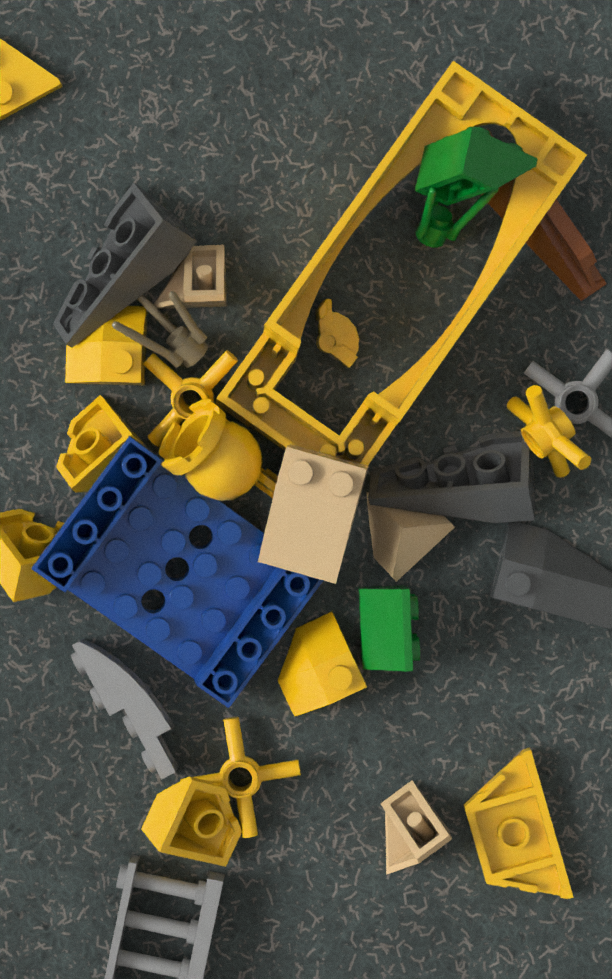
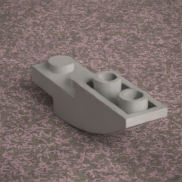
(120, 688)

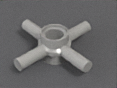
(587, 386)

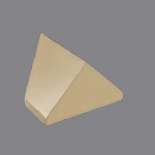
(198, 279)
(403, 536)
(411, 828)

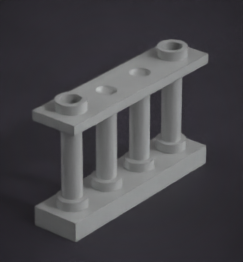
(196, 932)

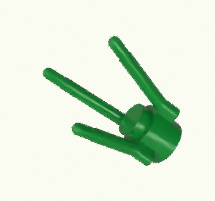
(437, 220)

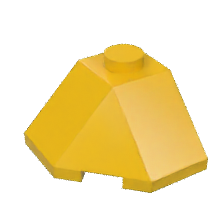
(108, 354)
(94, 441)
(20, 547)
(319, 667)
(193, 822)

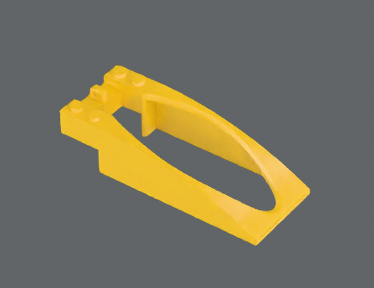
(451, 107)

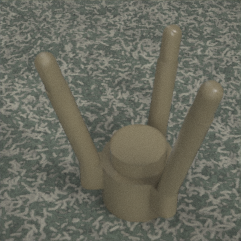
(186, 345)

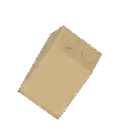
(312, 513)

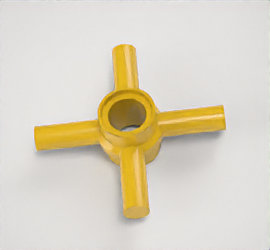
(174, 382)
(548, 432)
(259, 774)

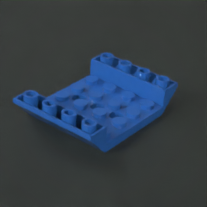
(214, 618)

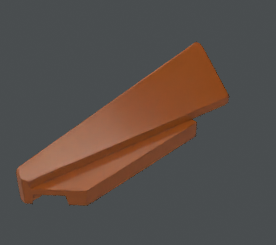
(558, 246)

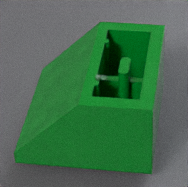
(470, 165)
(386, 628)

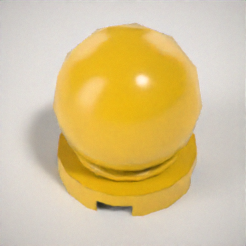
(213, 453)

